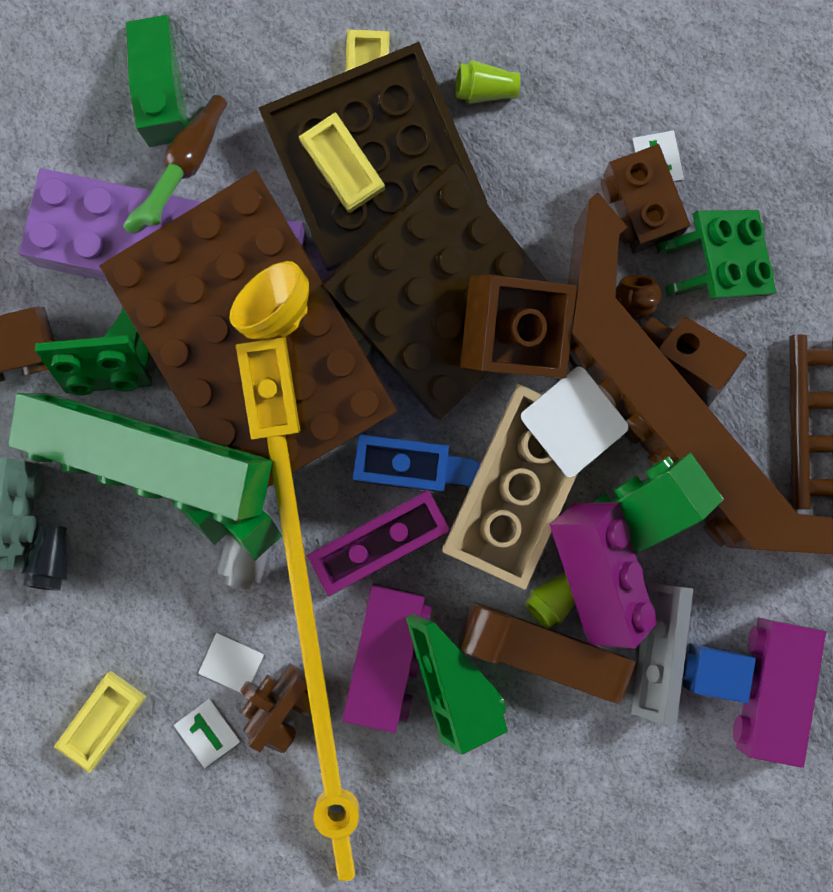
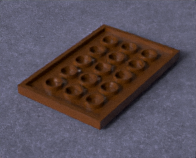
(180, 302)

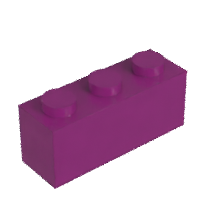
(378, 543)
(604, 574)
(384, 660)
(782, 692)

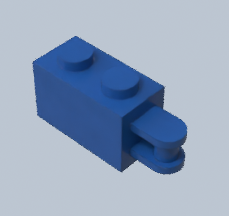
(410, 464)

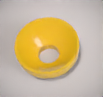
(271, 302)

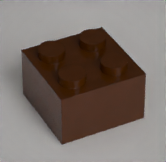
(518, 326)

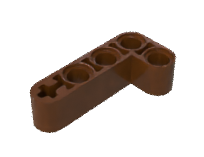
(545, 652)

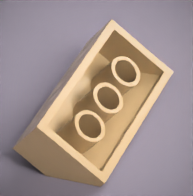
(510, 501)

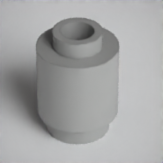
(240, 566)

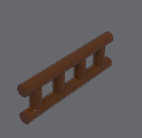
(800, 402)

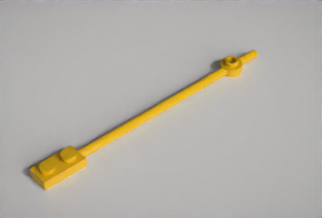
(272, 415)

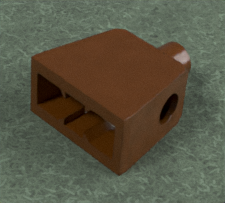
(708, 360)

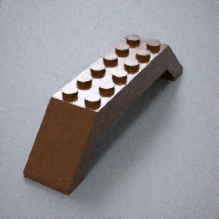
(663, 407)

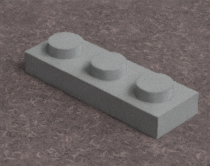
(663, 655)

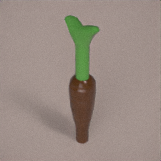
(181, 162)

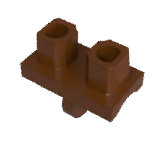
(270, 705)

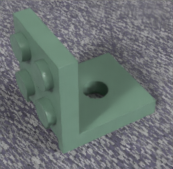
(18, 489)

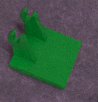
(733, 255)
(99, 364)

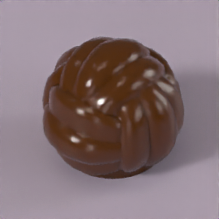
(638, 295)

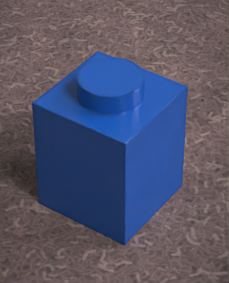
(718, 673)

